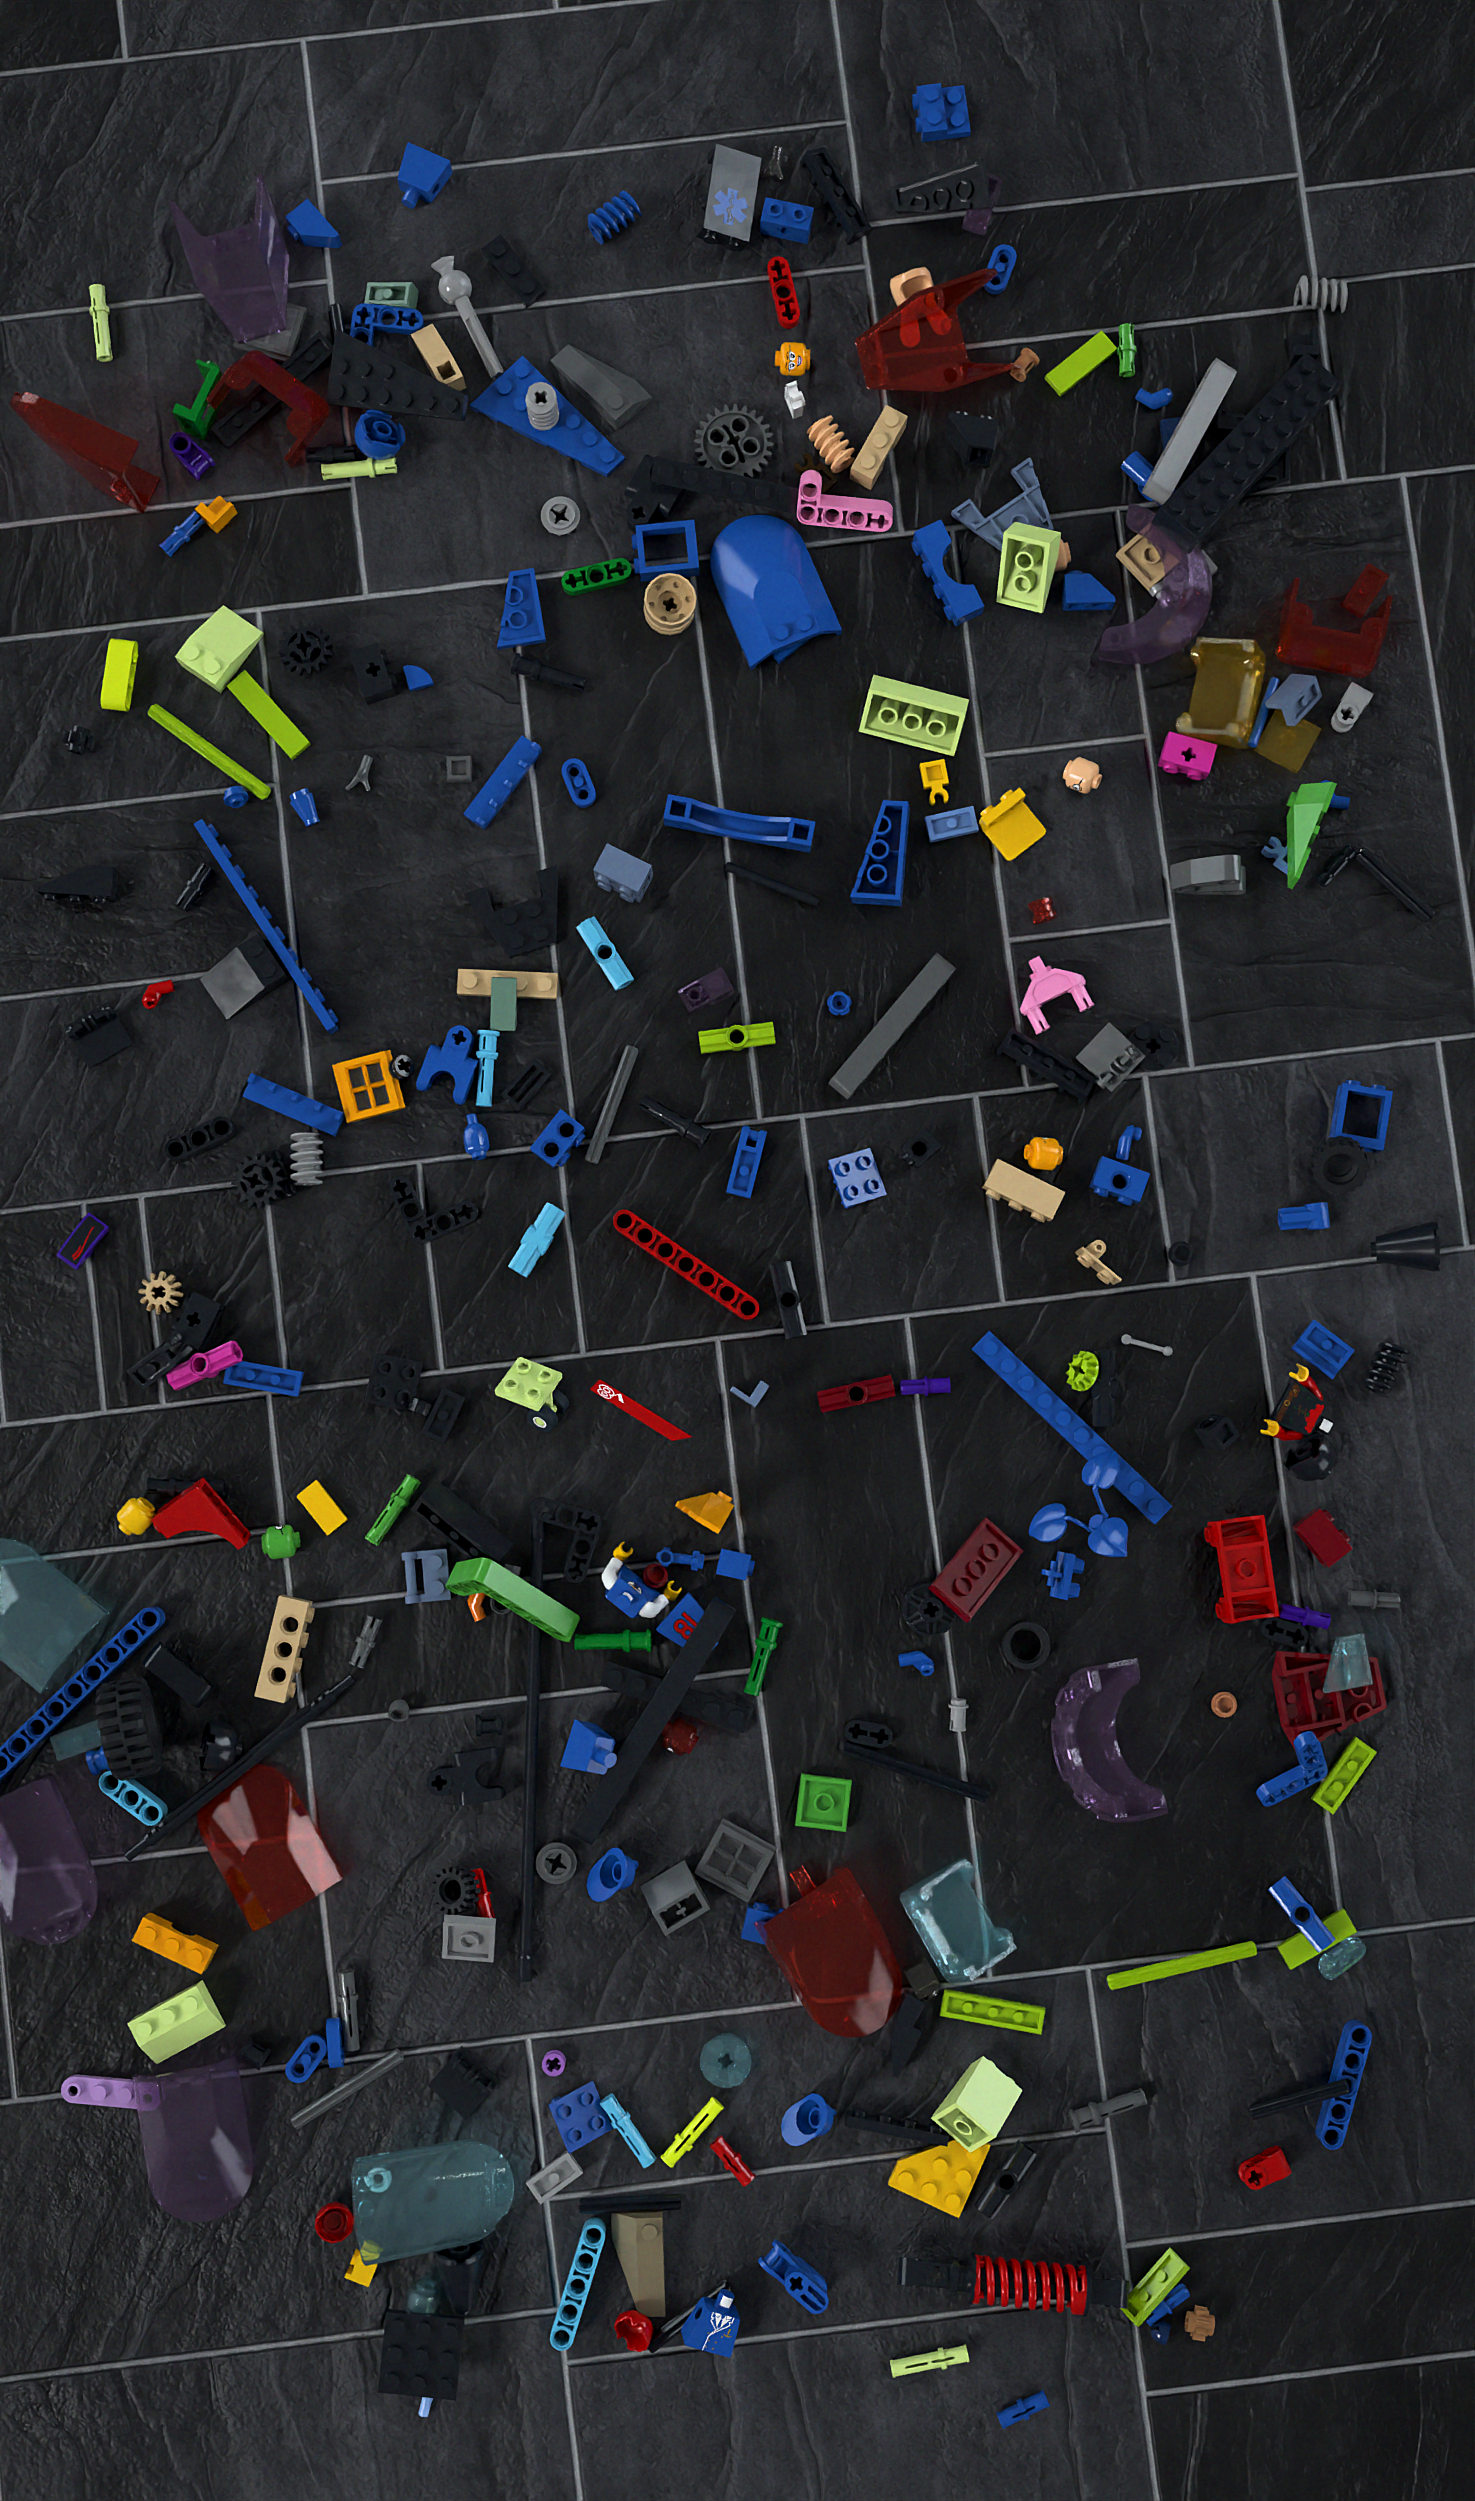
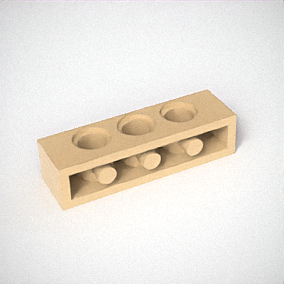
(268, 1686)

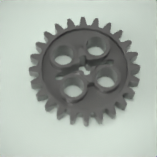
(753, 435)

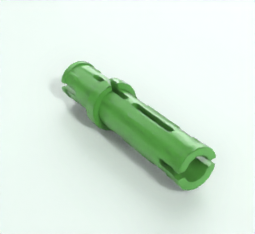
(396, 1504)

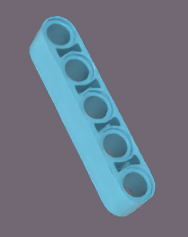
(574, 2295)

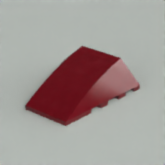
(1305, 1707)

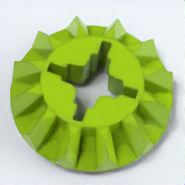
(1089, 1364)

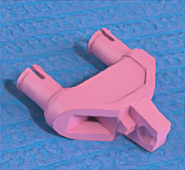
(1047, 985)

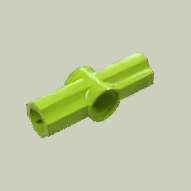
(719, 1039)

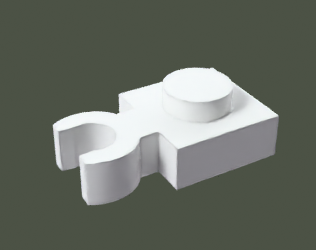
(794, 399)

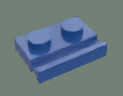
(1322, 1349)

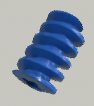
(612, 215)

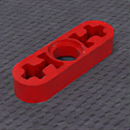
(787, 282)

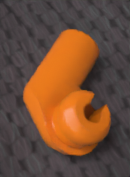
(475, 1605)

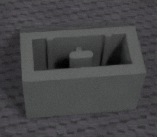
(675, 1897)

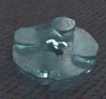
(732, 2074)

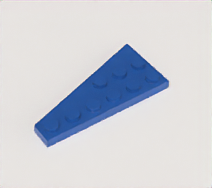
(570, 436)

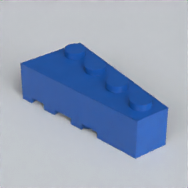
(883, 867)

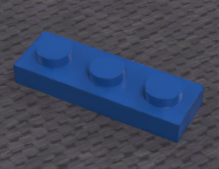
(264, 1378)

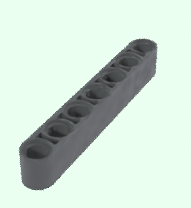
(892, 1026)

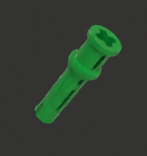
(626, 1641)
(765, 1644)

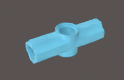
(596, 941)
(537, 1239)

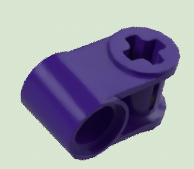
(193, 458)

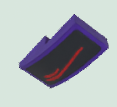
(82, 1241)

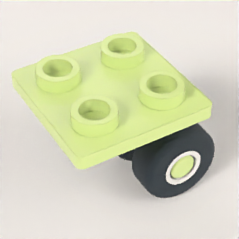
(534, 1388)

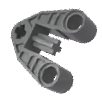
(1209, 876)

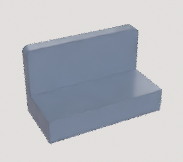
(1295, 697)
(756, 1396)

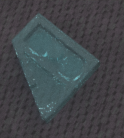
(1348, 1664)

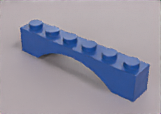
(705, 818)

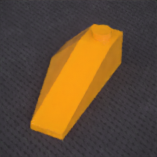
(708, 1509)

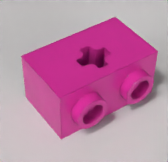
(1200, 756)

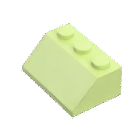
(176, 2023)

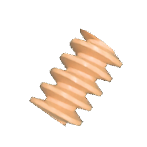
(830, 444)

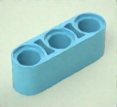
(145, 1800)

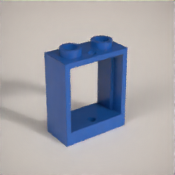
(684, 569)
(1378, 1091)

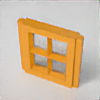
(368, 1087)

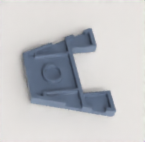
(1026, 509)

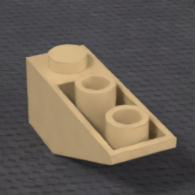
(438, 357)

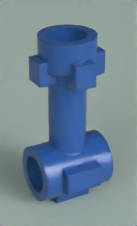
(666, 1557)

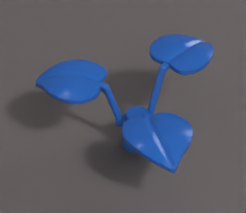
(1107, 1536)

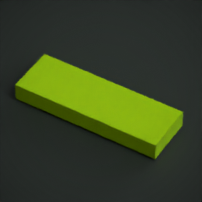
(1080, 363)
(1343, 1775)
(1299, 1950)
(1155, 2286)

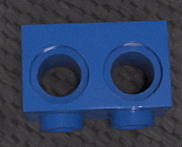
(552, 1135)

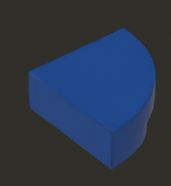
(417, 678)

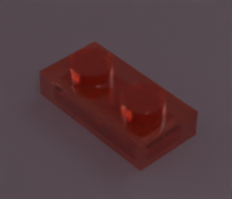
(1364, 590)

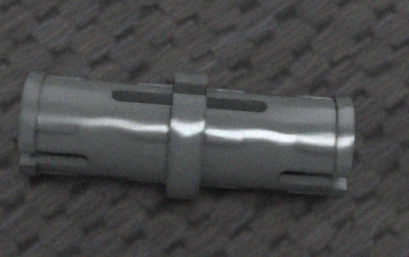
(365, 1641)

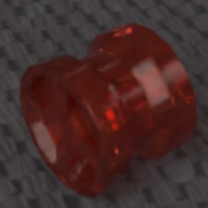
(1042, 910)

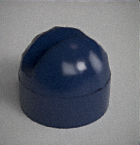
(1161, 2331)

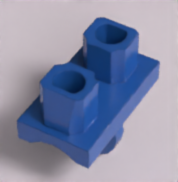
(1061, 1574)

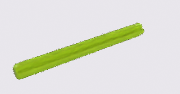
(209, 751)
(1181, 1965)

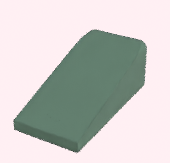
(392, 294)
(503, 1004)

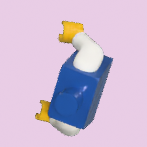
(630, 1592)

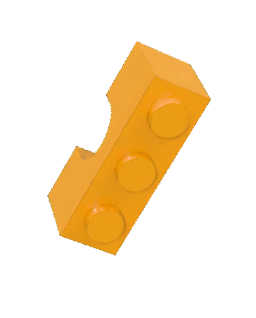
(159, 1936)

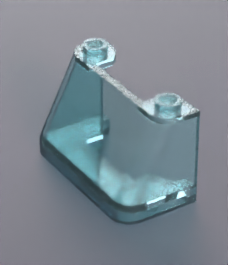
(956, 1923)

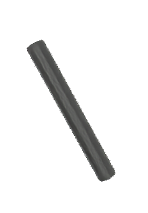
(611, 1104)
(347, 2088)

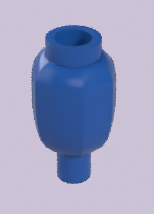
(475, 1138)

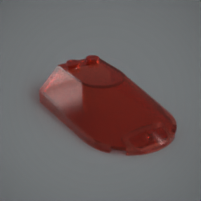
(266, 1846)

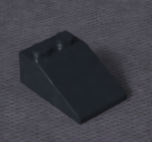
(244, 976)

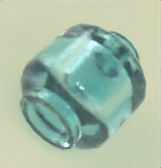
(423, 2296)

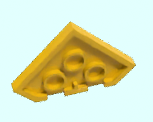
(940, 2175)

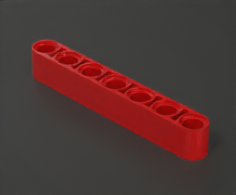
(677, 1256)

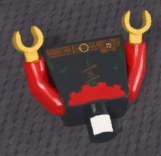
(1298, 1409)

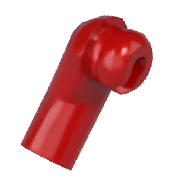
(154, 992)

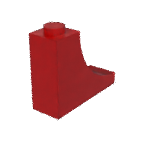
(200, 1510)

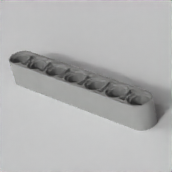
(1189, 432)

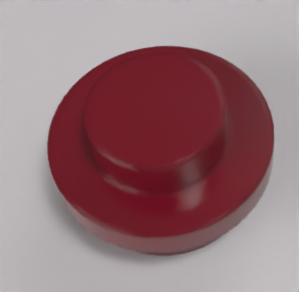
(655, 1576)

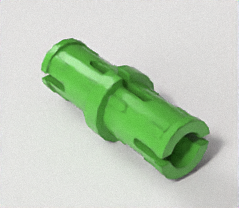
(1126, 350)

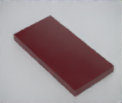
(975, 1569)

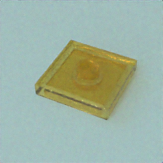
(1287, 743)

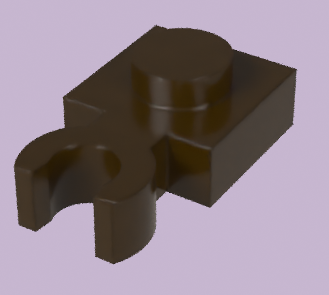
(829, 480)

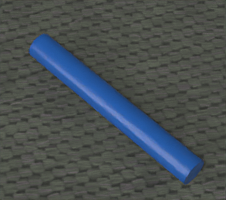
(1262, 714)

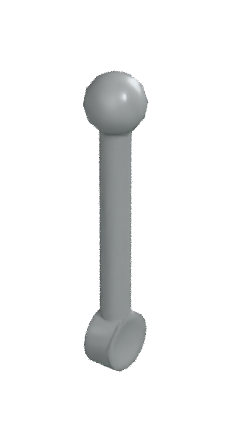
(1126, 1339)

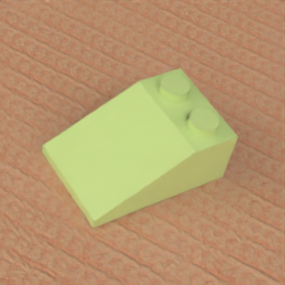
(1027, 566)
(219, 648)

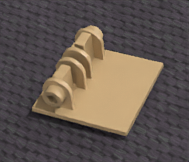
(1089, 1257)

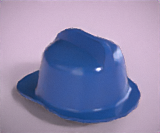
(611, 1874)
(807, 2120)

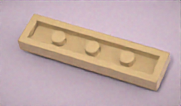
(529, 984)

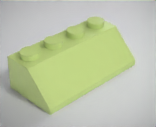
(913, 715)

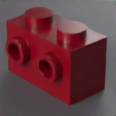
(1322, 1537)

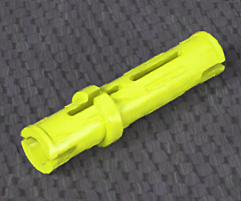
(671, 2156)

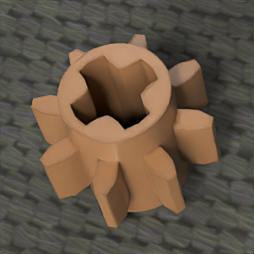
(1199, 2323)

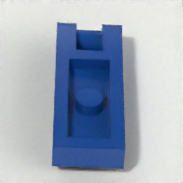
(746, 1163)

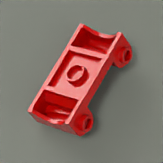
(1243, 1568)

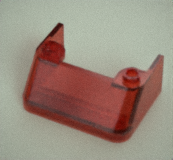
(308, 407)
(1328, 648)

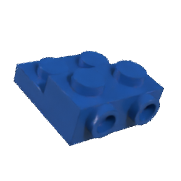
(941, 112)

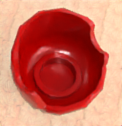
(334, 2222)
(635, 2328)

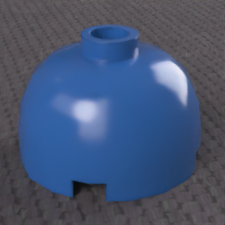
(378, 435)

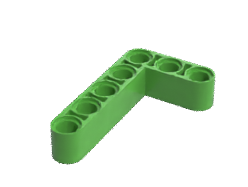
(489, 1577)

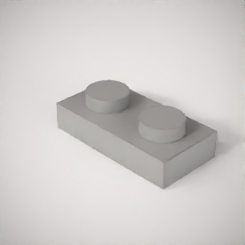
(554, 2177)

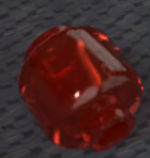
(679, 1737)

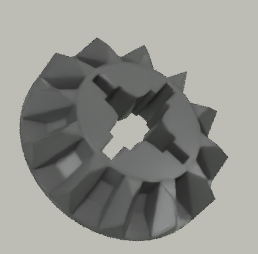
(561, 1874)

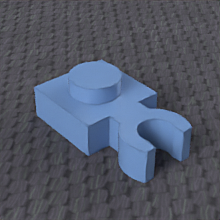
(1278, 853)

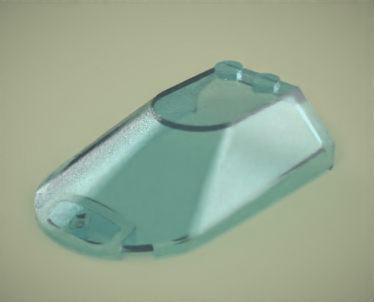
(39, 1614)
(428, 2198)

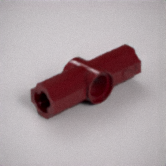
(872, 1390)

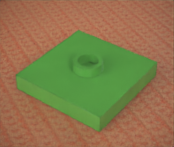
(823, 1802)

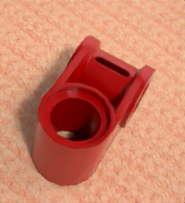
(1268, 2168)

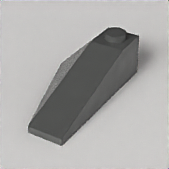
(605, 388)

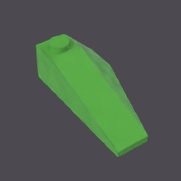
(1304, 815)

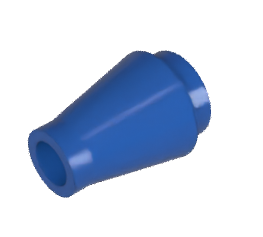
(304, 805)

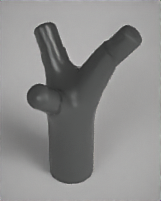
(362, 774)

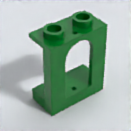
(190, 419)

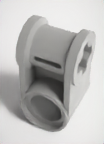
(1351, 706)

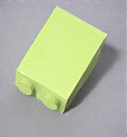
(977, 2105)

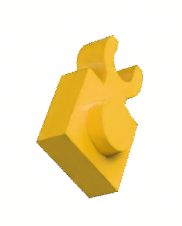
(934, 777)

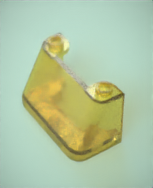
(1224, 691)

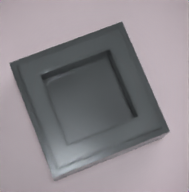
(459, 769)

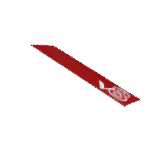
(638, 1411)

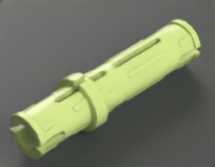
(100, 312)
(359, 468)
(928, 2361)

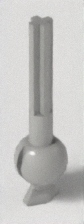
(455, 290)

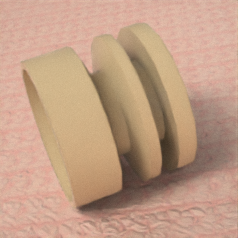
(674, 590)

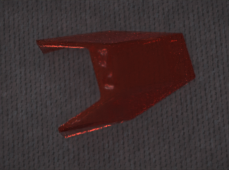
(923, 343)

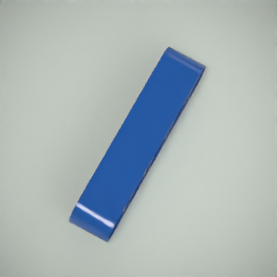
(1340, 2071)

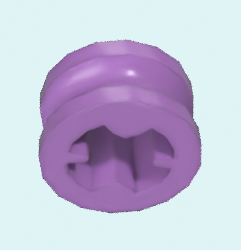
(556, 2070)

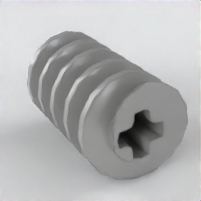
(1321, 293)
(542, 406)
(306, 1159)

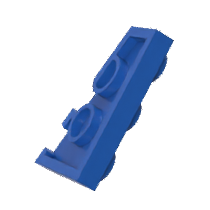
(522, 612)

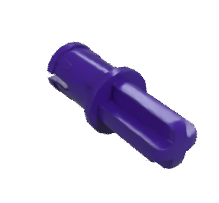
(925, 1386)
(1305, 1616)

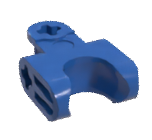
(452, 1060)
(797, 2276)

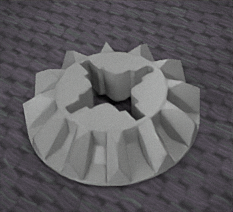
(559, 505)

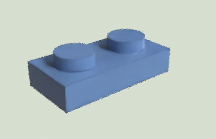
(951, 824)

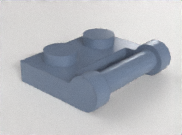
(435, 1575)

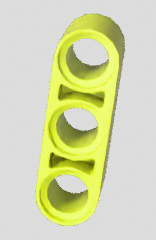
(119, 674)

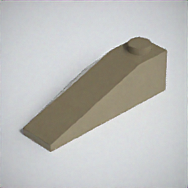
(640, 2249)

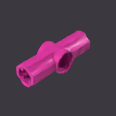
(216, 1361)

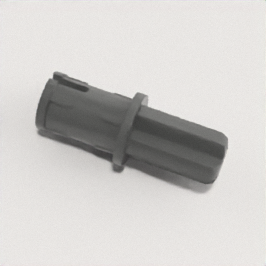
(1373, 1599)

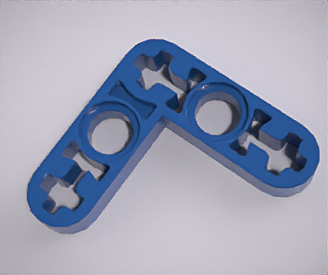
(374, 321)
(1310, 1770)

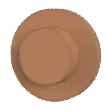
(1223, 1704)

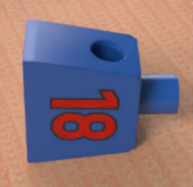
(682, 1620)

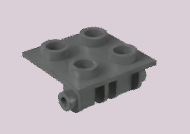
(1110, 1057)

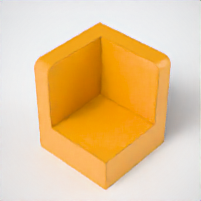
(217, 513)

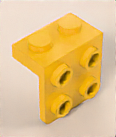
(1011, 825)

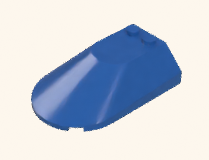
(769, 586)

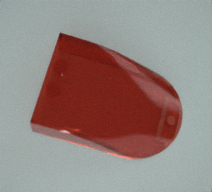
(89, 449)
(836, 1957)

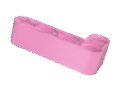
(844, 505)

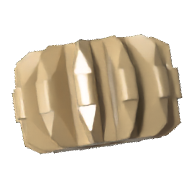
(151, 1295)

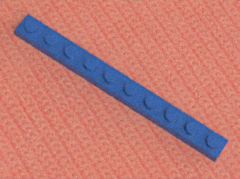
(262, 917)
(1068, 1423)

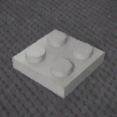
(468, 1938)

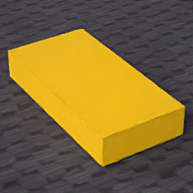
(322, 1507)

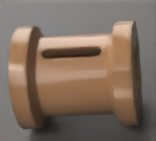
(1027, 361)

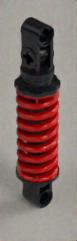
(994, 2279)

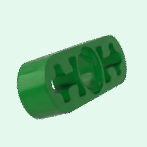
(592, 586)

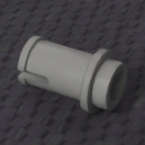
(958, 1714)

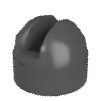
(398, 1710)

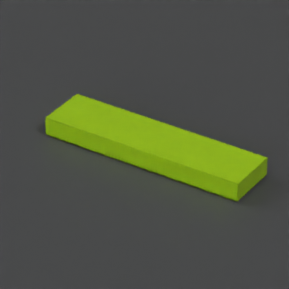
(268, 715)
(992, 2011)

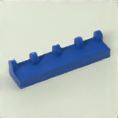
(503, 782)
(293, 1105)

